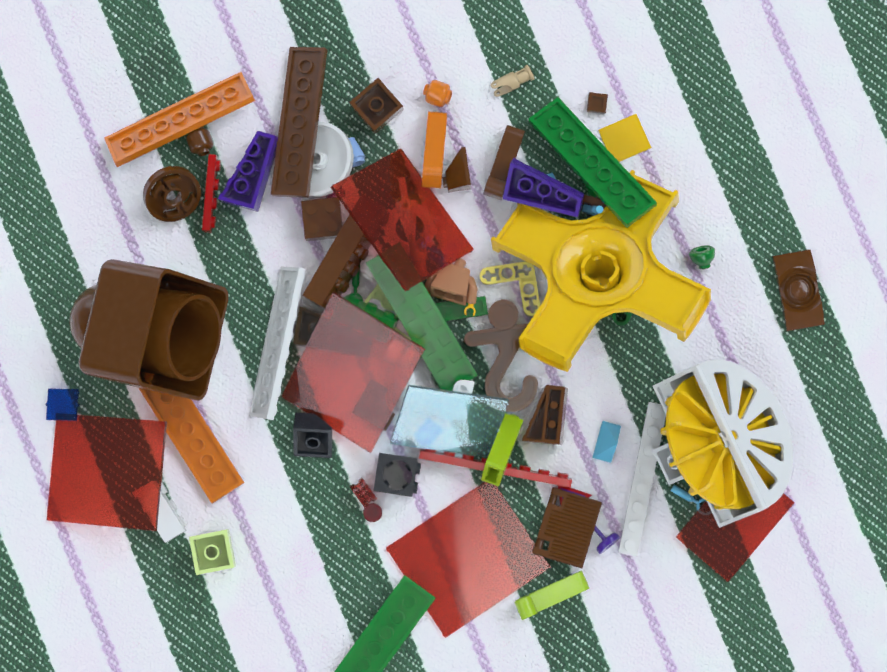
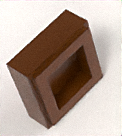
(597, 103)

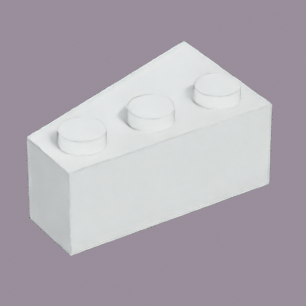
(169, 523)

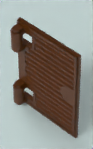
(567, 528)

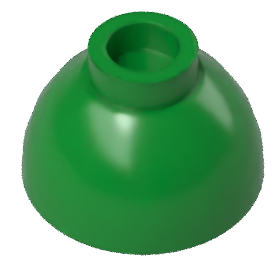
(702, 256)

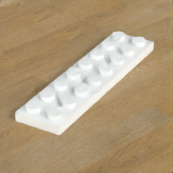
(277, 342)

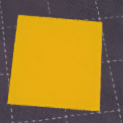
(625, 138)

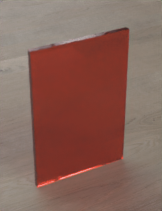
(731, 545)

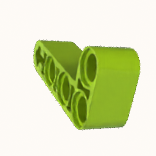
(551, 595)

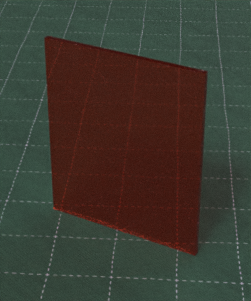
(402, 219)
(353, 372)
(107, 472)
(469, 557)

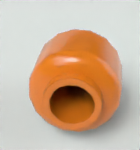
(437, 93)

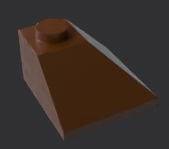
(457, 173)

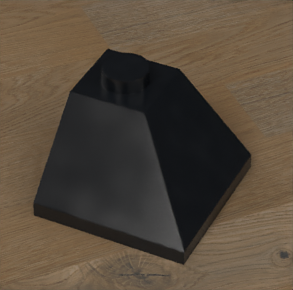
(311, 436)

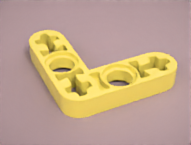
(523, 280)

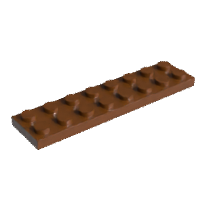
(299, 122)

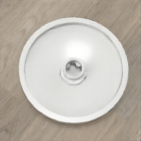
(331, 159)

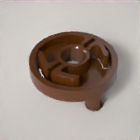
(179, 180)

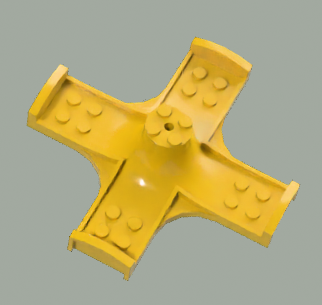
(598, 271)

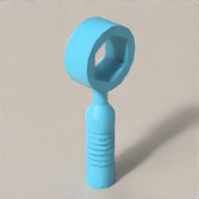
(592, 210)
(683, 494)

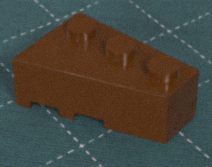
(549, 417)

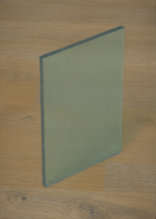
(448, 421)

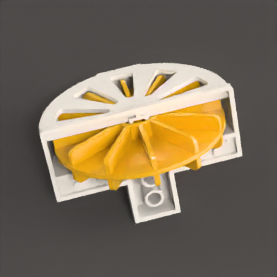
(725, 439)

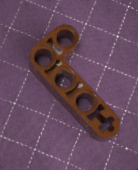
(507, 151)

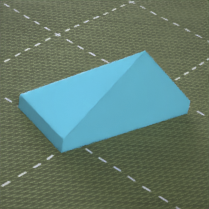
(607, 441)

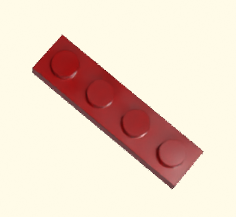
(210, 201)

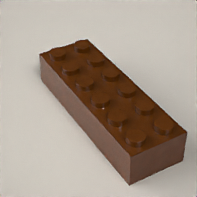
(338, 264)

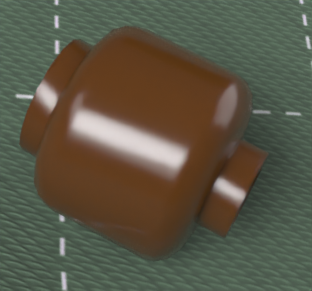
(200, 141)

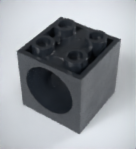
(387, 460)

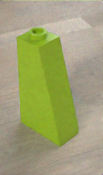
(502, 449)

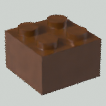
(376, 105)
(321, 218)

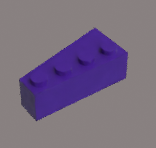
(250, 178)
(539, 190)

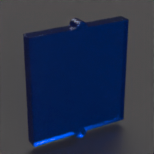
(62, 404)

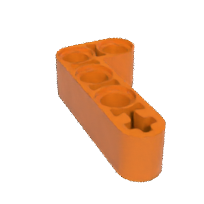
(434, 150)

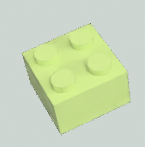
(212, 552)

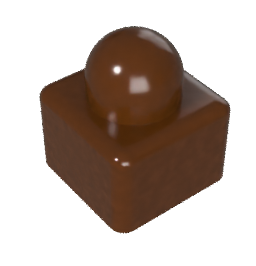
(149, 323)

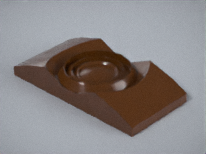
(798, 290)

